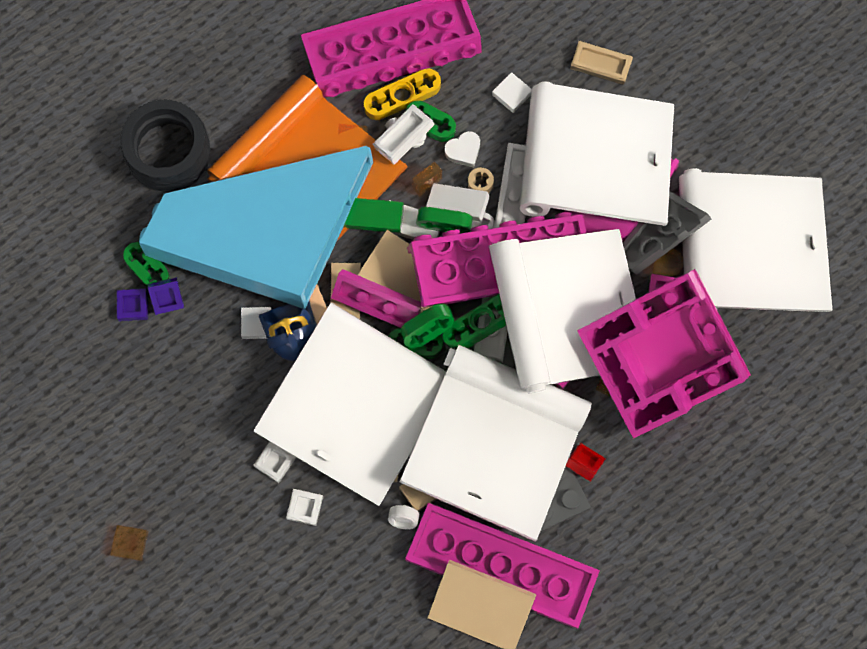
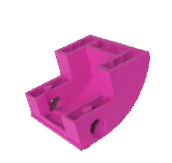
(664, 353)

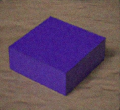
(165, 296)
(132, 304)

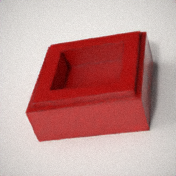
(585, 462)

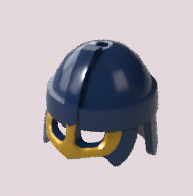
(288, 329)

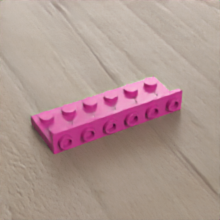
(391, 44)
(461, 264)

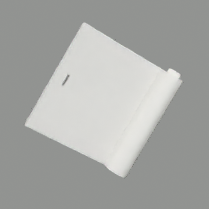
(597, 154)
(759, 240)
(551, 293)
(352, 404)
(495, 443)

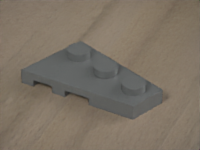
(652, 241)

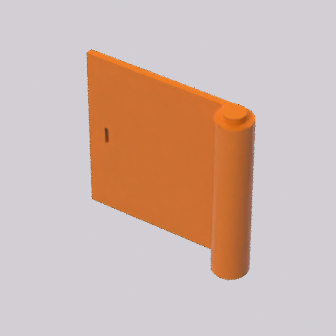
(299, 129)

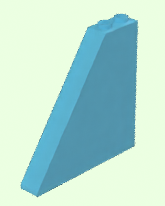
(262, 227)

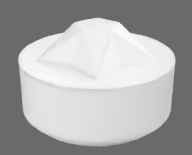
(403, 517)

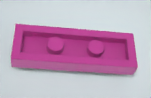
(375, 299)

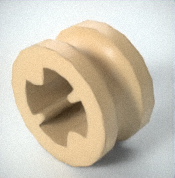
(483, 172)

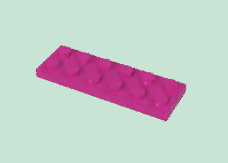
(559, 582)

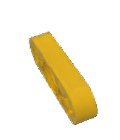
(405, 83)

